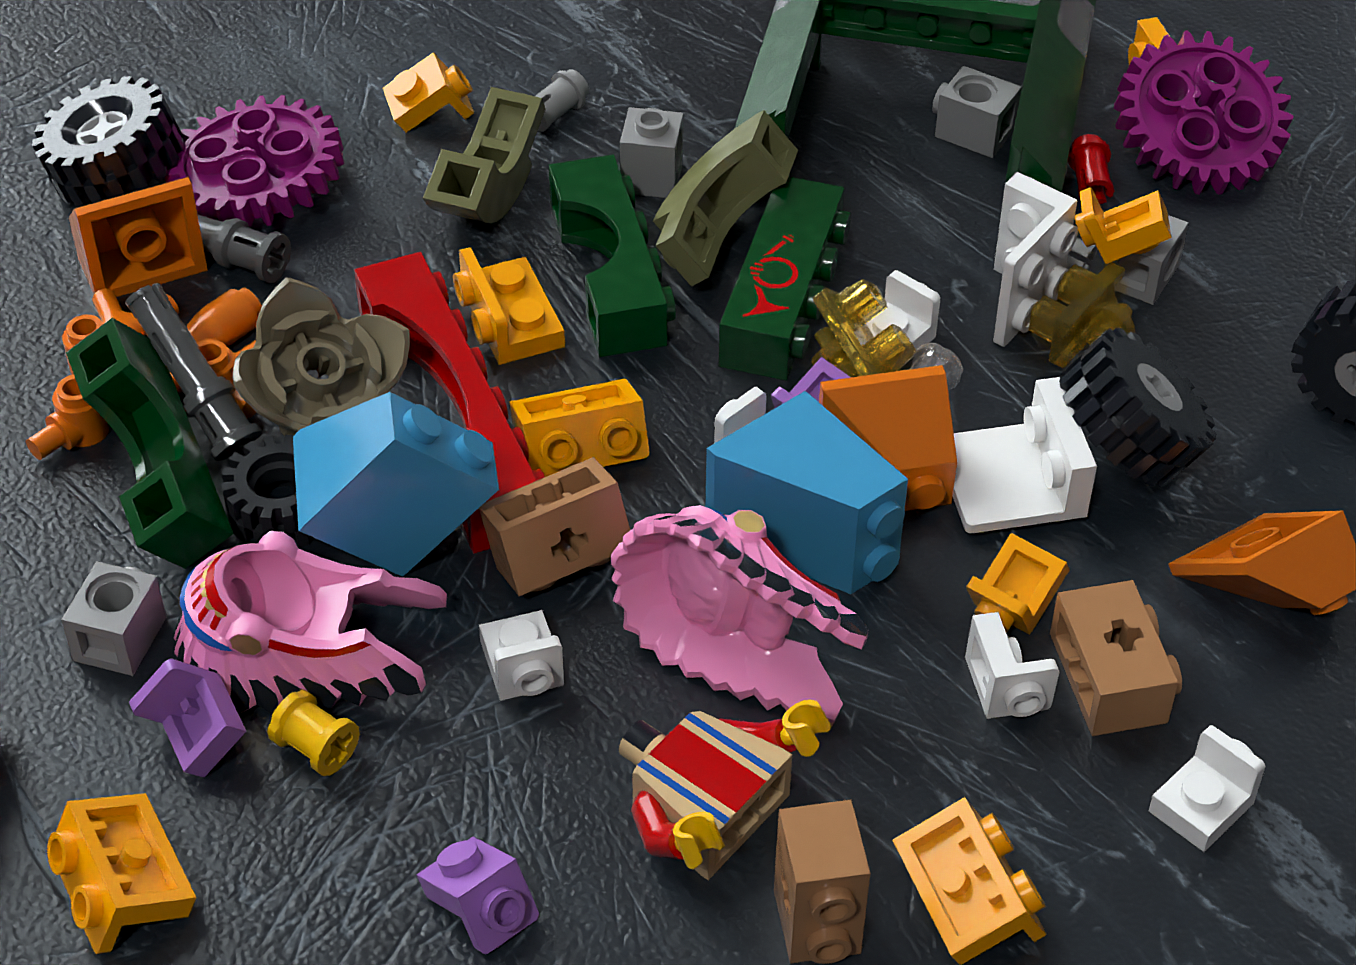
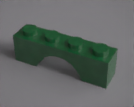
(624, 296)
(174, 501)

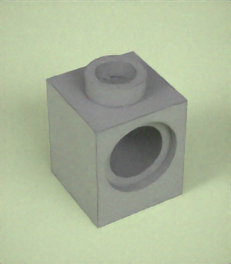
(976, 111)
(652, 150)
(1151, 271)
(114, 618)

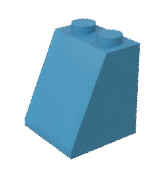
(389, 480)
(820, 491)

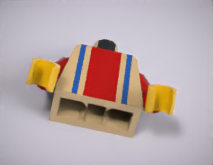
(714, 780)

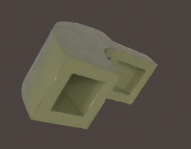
(495, 164)
(719, 191)

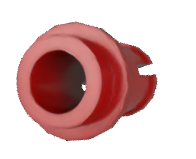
(1089, 160)

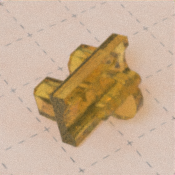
(1089, 313)
(855, 344)

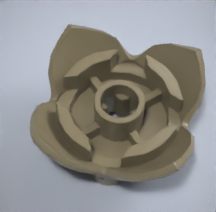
(303, 333)

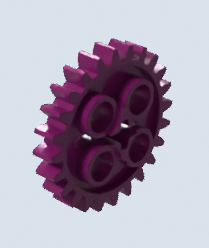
(1203, 112)
(259, 159)

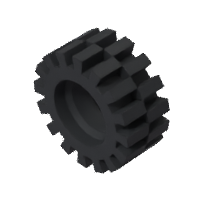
(249, 479)

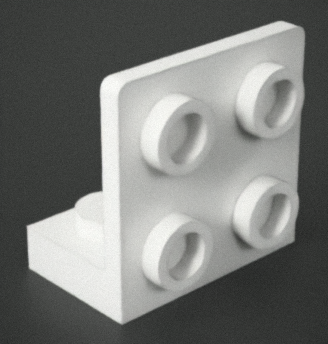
(1030, 250)
(1025, 470)

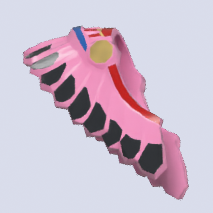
(722, 600)
(278, 620)

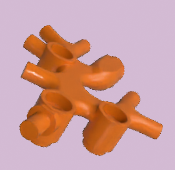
(212, 328)

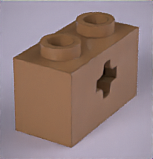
(555, 526)
(1114, 657)
(821, 882)

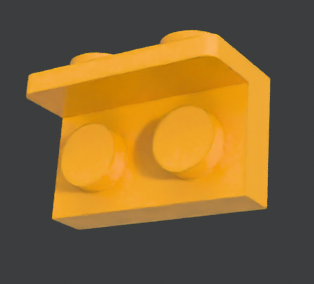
(508, 308)
(583, 424)
(117, 867)
(968, 882)

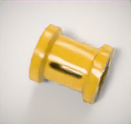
(313, 732)

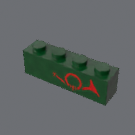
(780, 276)

